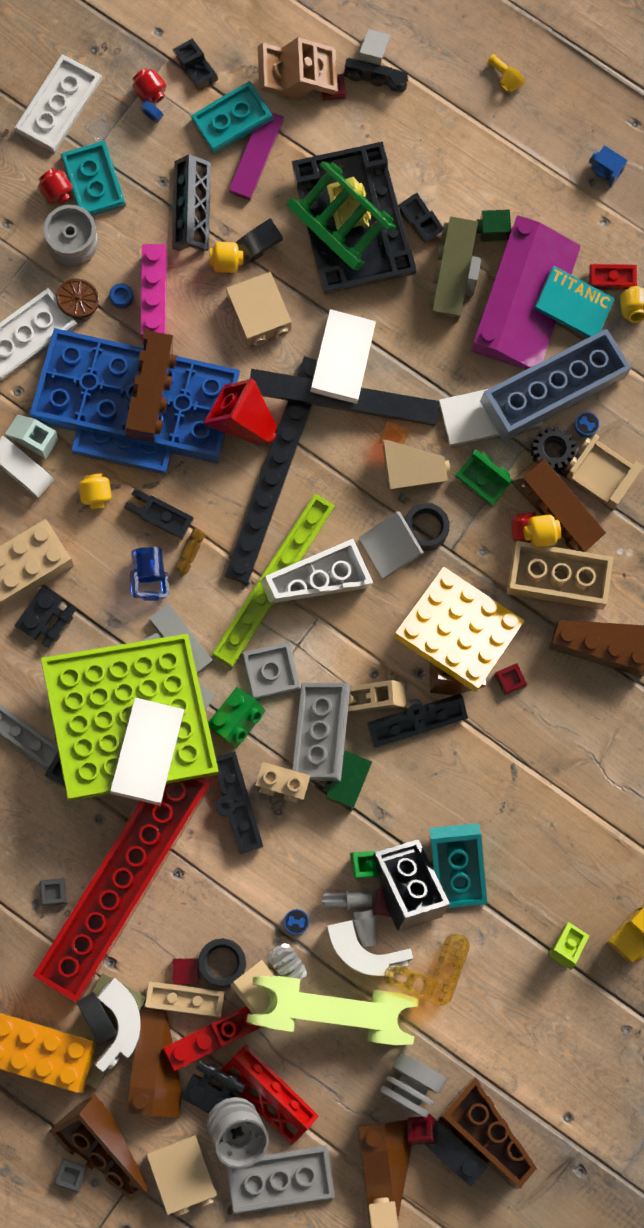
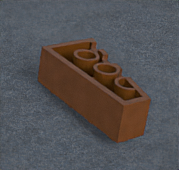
(151, 386)
(553, 497)
(602, 643)
(485, 1132)

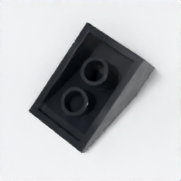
(410, 885)

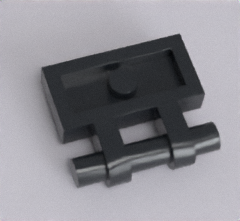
(40, 612)
(205, 1094)

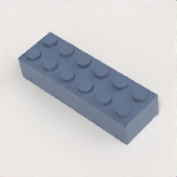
(555, 384)

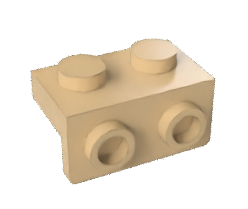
(283, 781)

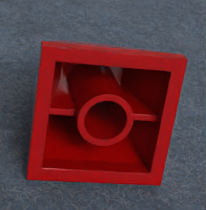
(242, 413)

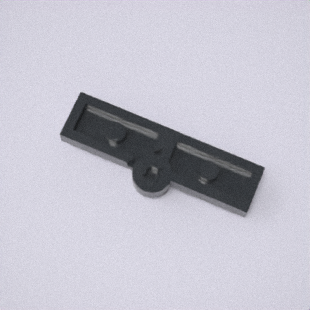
(417, 719)
(236, 804)

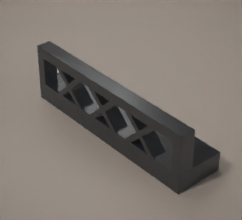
(186, 201)

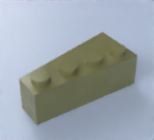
(454, 268)

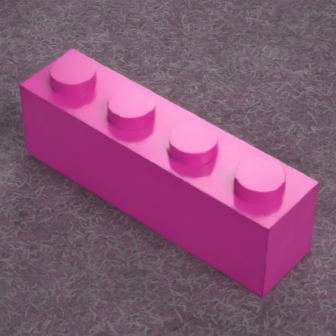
(154, 289)

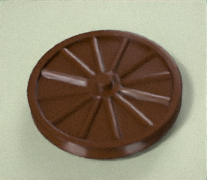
(77, 298)

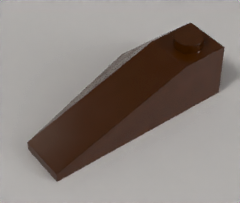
(153, 1084)

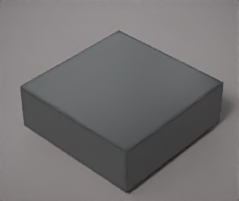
(53, 892)
(70, 1175)

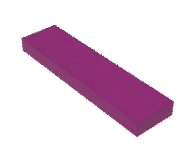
(255, 158)

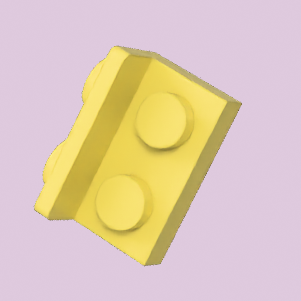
(349, 205)

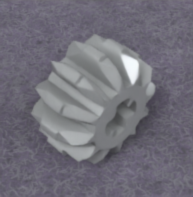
(286, 962)

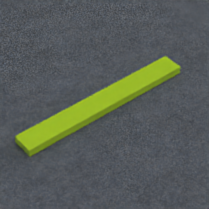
(257, 603)

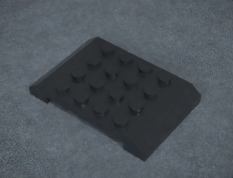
(389, 251)

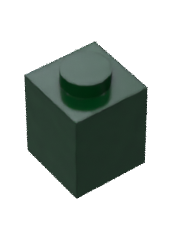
(494, 225)

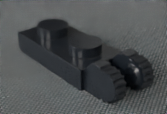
(376, 74)
(161, 514)

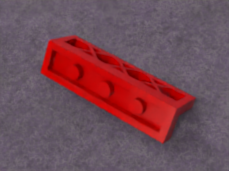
(271, 1091)

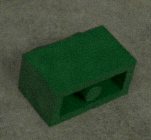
(352, 780)

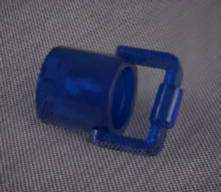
(148, 568)

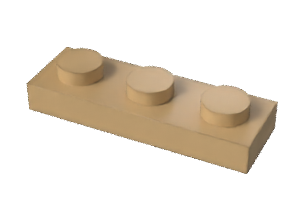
(184, 999)

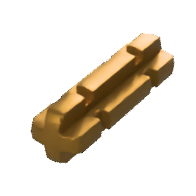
(190, 551)

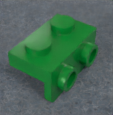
(484, 477)
(236, 717)

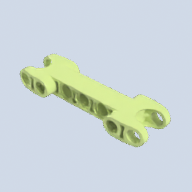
(290, 1004)

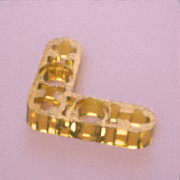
(432, 984)

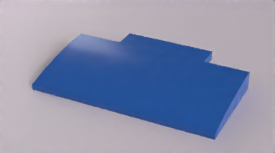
(89, 391)

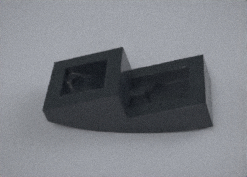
(195, 64)
(420, 218)
(258, 241)

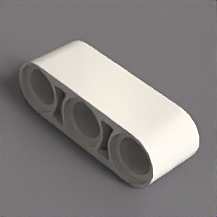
(23, 468)

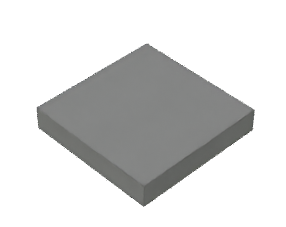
(391, 545)
(271, 670)

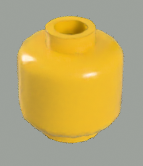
(225, 257)
(633, 304)
(94, 490)
(542, 531)

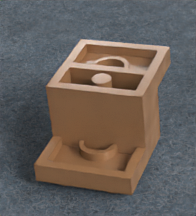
(297, 68)

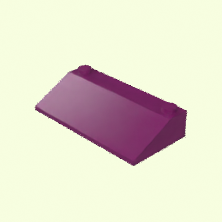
(510, 325)

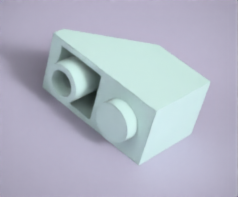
(32, 435)

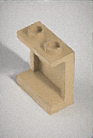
(259, 309)
(603, 472)
(182, 1175)

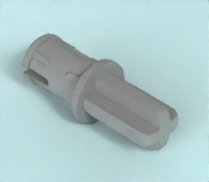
(347, 900)

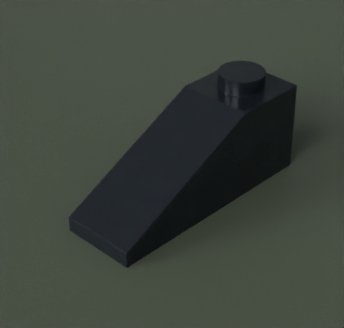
(456, 1155)

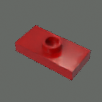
(612, 276)

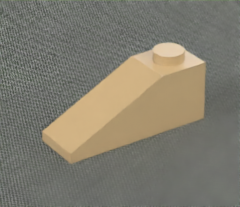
(377, 697)

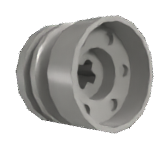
(413, 1085)
(237, 1133)

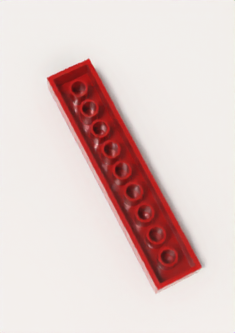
(118, 888)

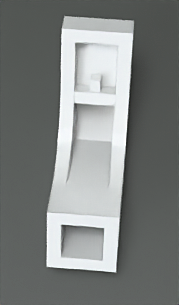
(356, 957)
(127, 1015)

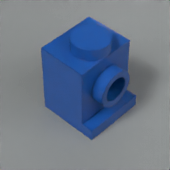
(608, 164)

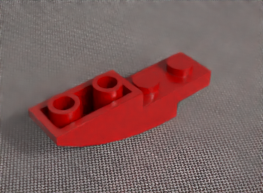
(209, 1039)

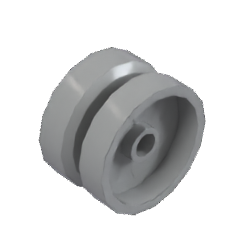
(71, 235)

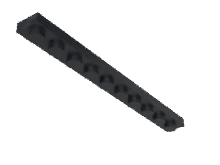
(270, 484)

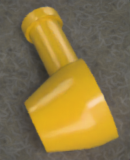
(511, 78)

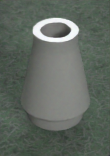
(365, 925)

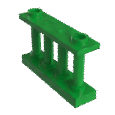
(318, 223)

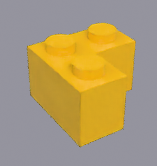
(629, 938)

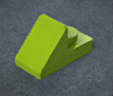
(569, 946)

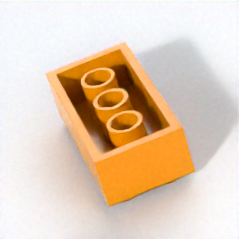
(45, 1053)

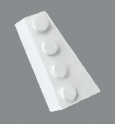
(322, 574)

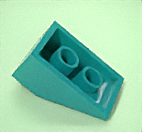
(459, 863)

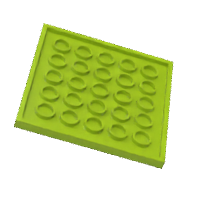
(93, 701)

